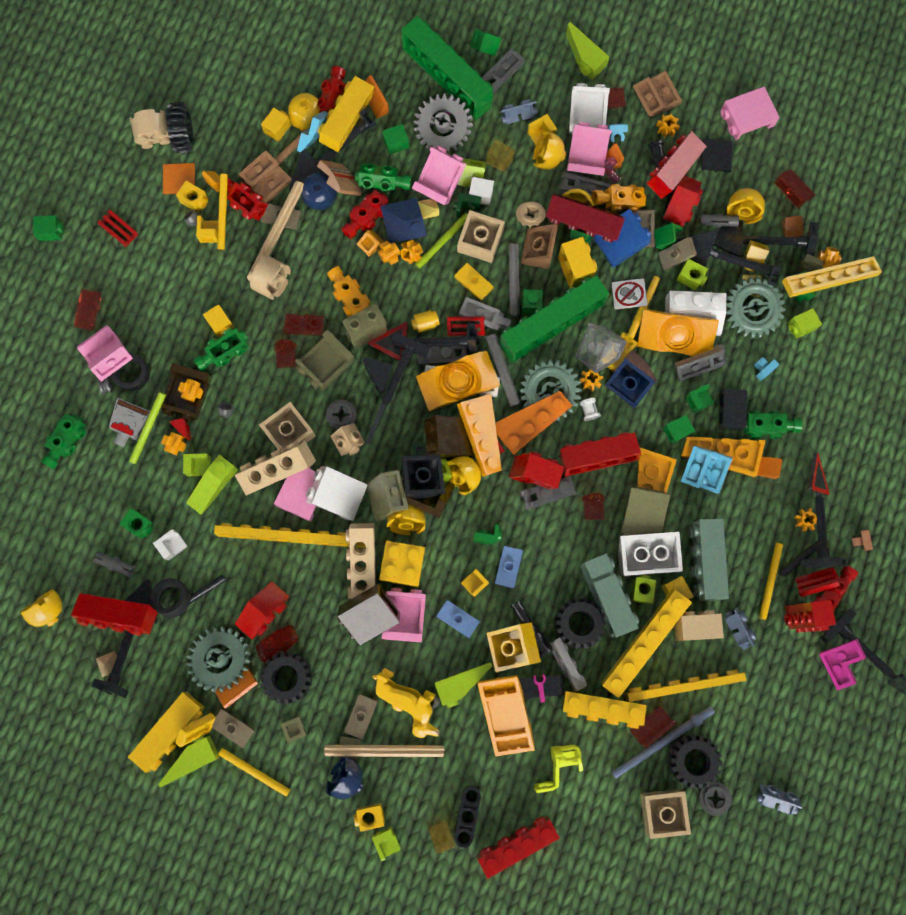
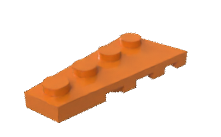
(529, 422)

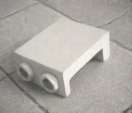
(588, 105)
(336, 492)

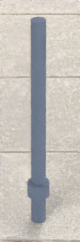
(695, 720)

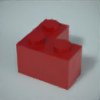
(684, 197)
(536, 470)
(261, 610)

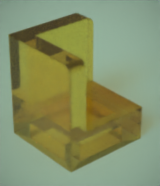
(500, 156)
(441, 837)

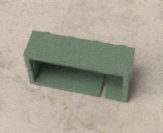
(708, 560)
(609, 595)

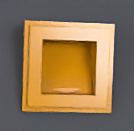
(212, 179)
(370, 242)

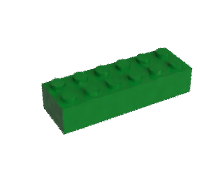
(446, 67)
(553, 319)

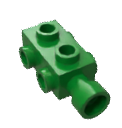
(381, 174)
(223, 345)
(768, 424)
(67, 439)

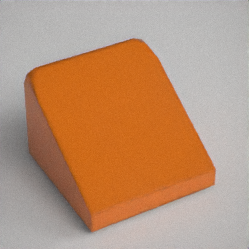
(617, 154)
(770, 467)

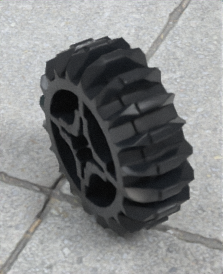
(179, 127)

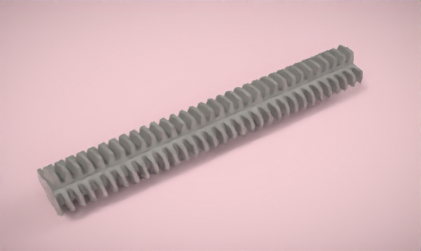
(514, 280)
(502, 370)

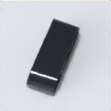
(552, 686)
(467, 826)

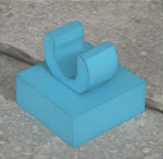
(617, 129)
(765, 368)

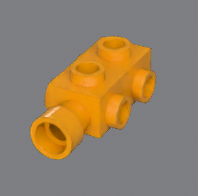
(631, 197)
(350, 295)

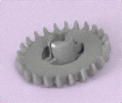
(426, 118)

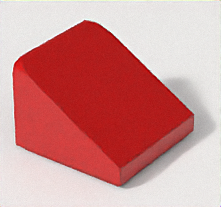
(183, 427)

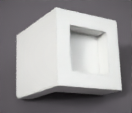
(482, 188)
(170, 544)

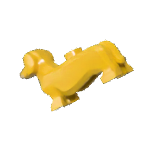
(407, 700)

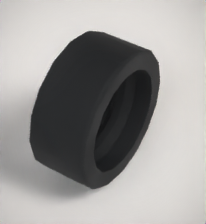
(138, 383)
(158, 591)

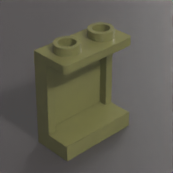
(365, 326)
(325, 361)
(386, 495)
(644, 511)

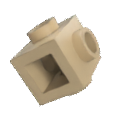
(347, 439)

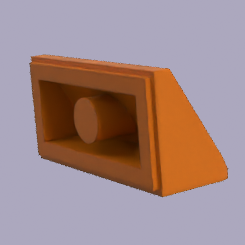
(377, 103)
(245, 684)

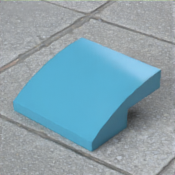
(310, 135)
(706, 469)

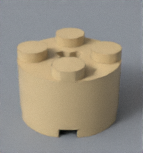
(149, 128)
(269, 277)

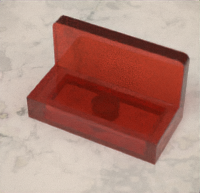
(794, 188)
(655, 726)

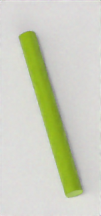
(452, 230)
(147, 427)

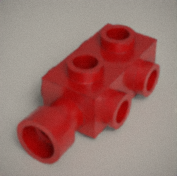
(332, 89)
(244, 199)
(372, 211)
(836, 594)

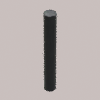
(797, 561)
(207, 588)

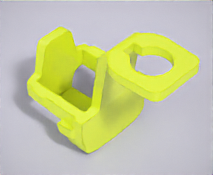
(560, 759)

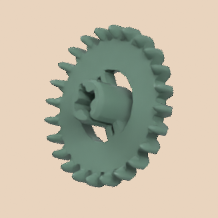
(737, 311)
(550, 370)
(205, 652)

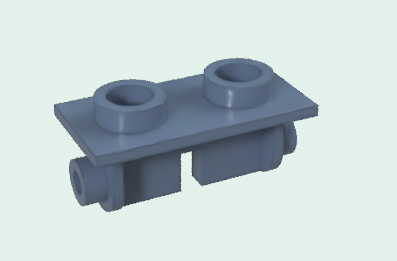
(525, 109)
(744, 635)
(787, 801)

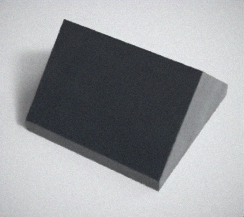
(379, 373)
(423, 476)

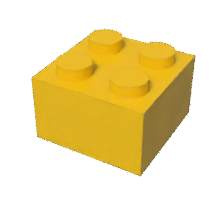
(576, 261)
(402, 564)
(513, 647)

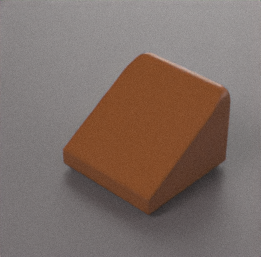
(792, 226)

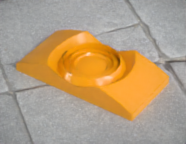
(676, 332)
(457, 380)
(506, 715)

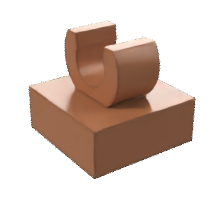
(864, 540)

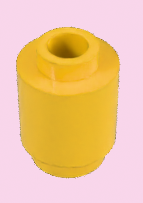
(425, 321)

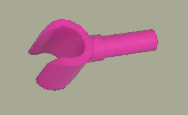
(540, 687)

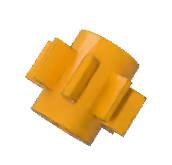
(672, 126)
(411, 251)
(389, 252)
(830, 257)
(587, 383)
(190, 390)
(173, 443)
(803, 515)

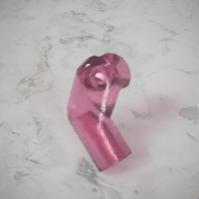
(609, 170)

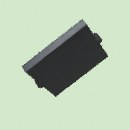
(717, 155)

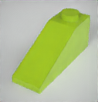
(588, 55)
(211, 484)
(457, 686)
(193, 757)

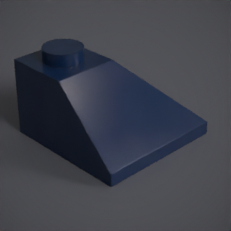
(403, 220)
(632, 379)

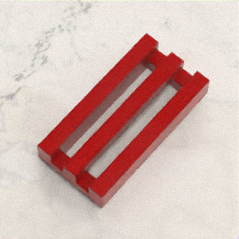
(106, 218)
(464, 318)
(816, 579)

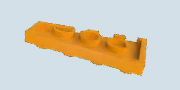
(481, 430)
(745, 452)
(654, 470)

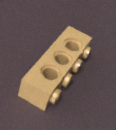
(252, 481)
(361, 533)

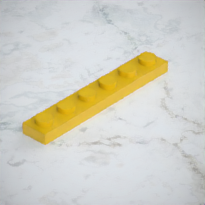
(831, 276)
(693, 683)

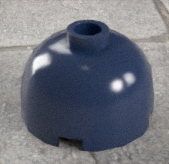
(317, 192)
(345, 779)

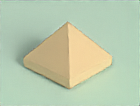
(106, 663)

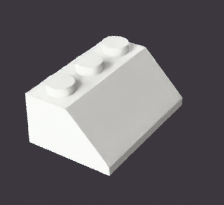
(698, 304)
(650, 553)

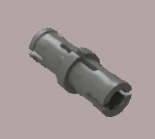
(719, 220)
(114, 564)

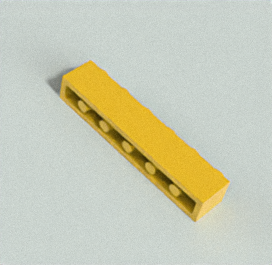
(646, 642)

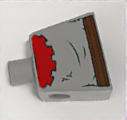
(127, 421)

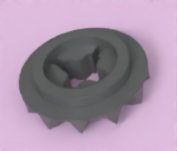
(335, 408)
(721, 805)

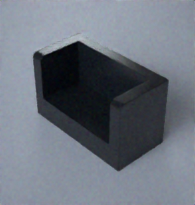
(732, 409)

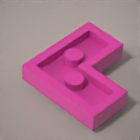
(838, 660)

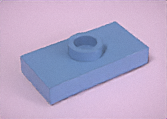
(508, 567)
(458, 619)

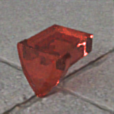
(285, 353)
(593, 506)

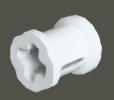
(589, 409)

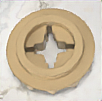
(534, 209)

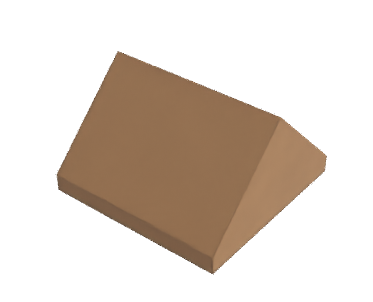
(539, 246)

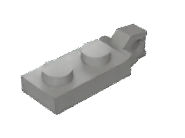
(493, 316)
(567, 664)

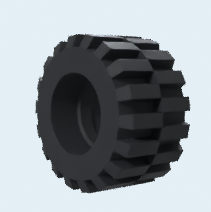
(596, 618)
(269, 677)
(709, 768)

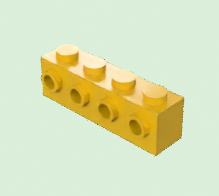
(345, 114)
(605, 708)
(164, 733)

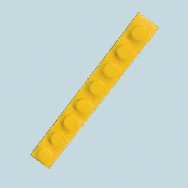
(283, 535)

